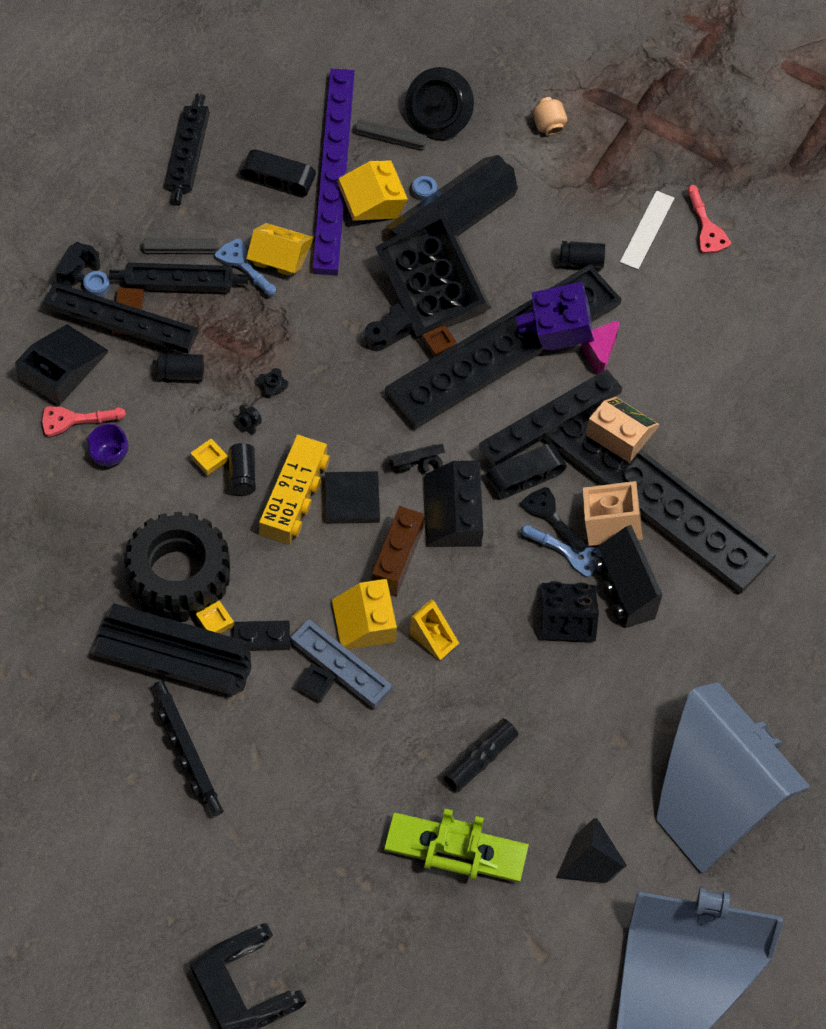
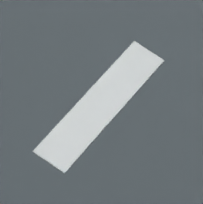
(647, 230)

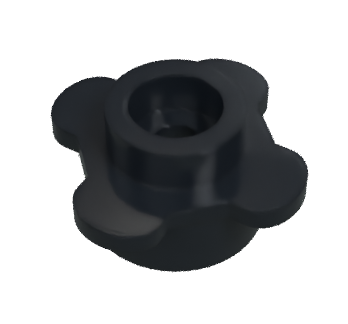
(273, 388)
(248, 418)

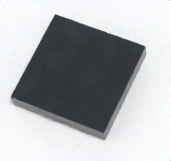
(352, 497)

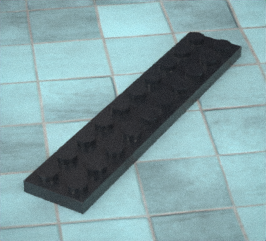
(484, 356)
(671, 507)

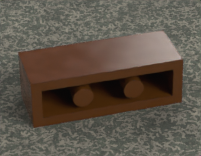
(399, 548)

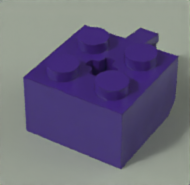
(559, 317)

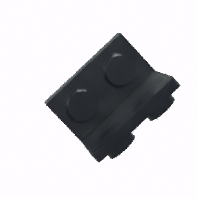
(569, 611)

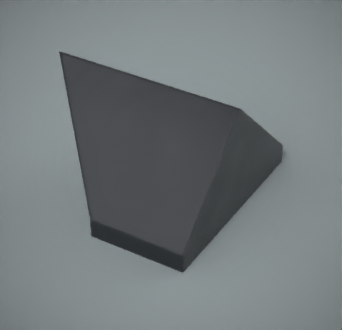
(592, 856)

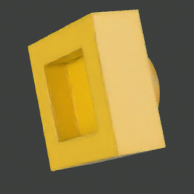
(209, 457)
(215, 618)

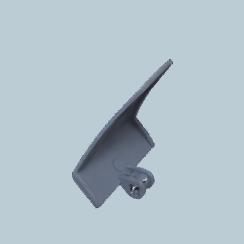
(721, 777)
(690, 960)

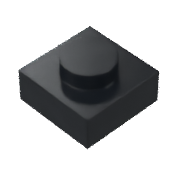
(316, 682)

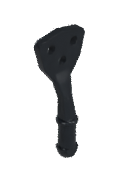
(550, 513)

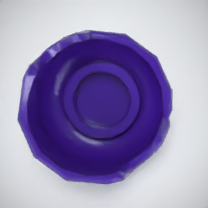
(107, 445)

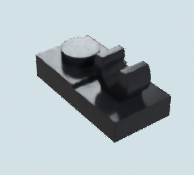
(405, 459)

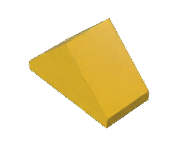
(432, 630)

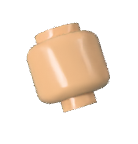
(549, 116)

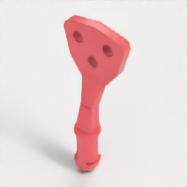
(707, 226)
(70, 418)

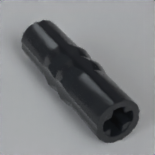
(480, 755)

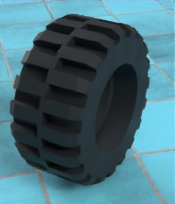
(170, 535)

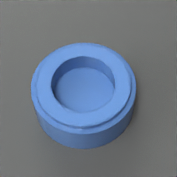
(423, 187)
(96, 283)

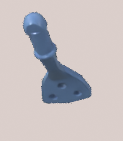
(227, 255)
(568, 551)

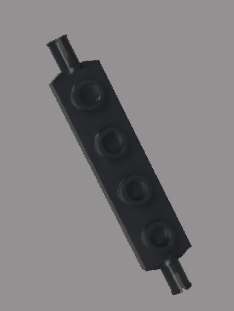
(187, 149)
(178, 277)
(189, 757)

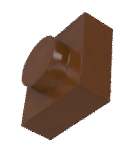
(438, 340)

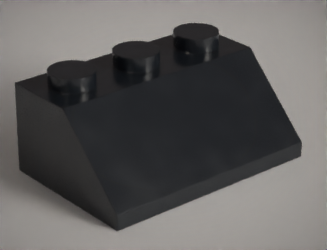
(454, 505)
(628, 578)

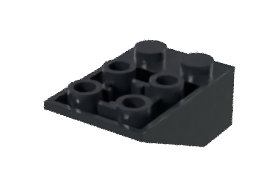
(59, 363)

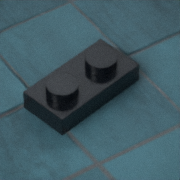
(264, 634)

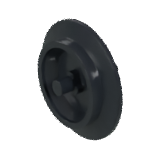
(439, 103)

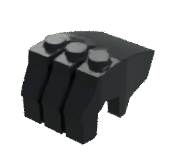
(74, 261)

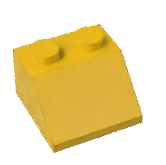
(373, 191)
(278, 248)
(365, 615)

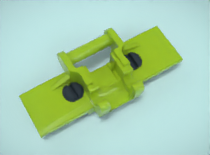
(460, 839)

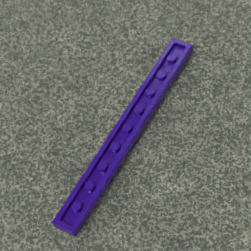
(333, 167)

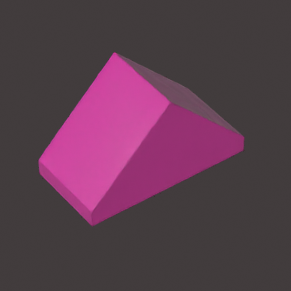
(599, 351)

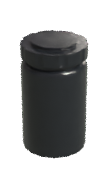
(582, 254)
(180, 366)
(242, 469)

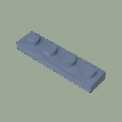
(341, 663)

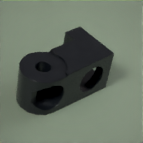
(388, 330)

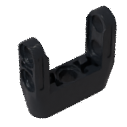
(222, 993)

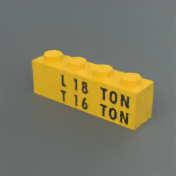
(293, 490)

